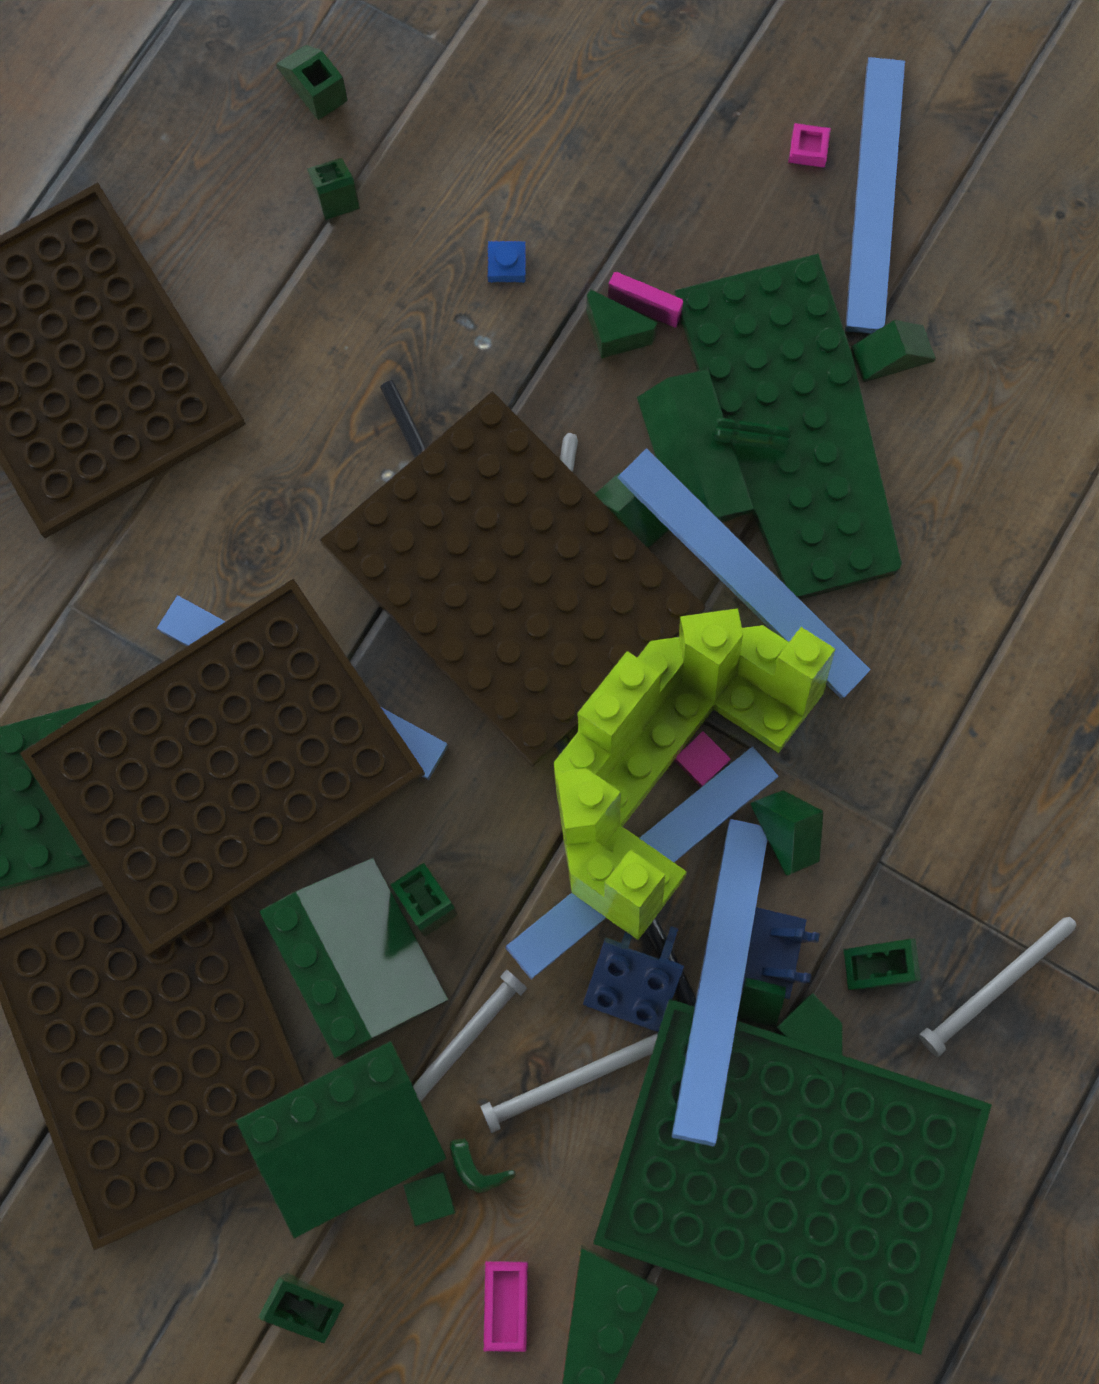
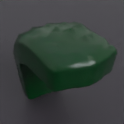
(468, 1172)

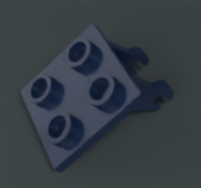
(776, 949)
(634, 983)

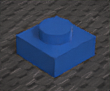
(506, 261)

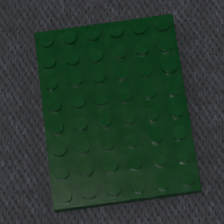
(812, 1189)

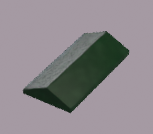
(681, 426)

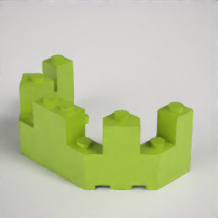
(643, 722)

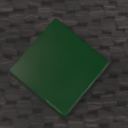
(761, 1002)
(429, 1198)

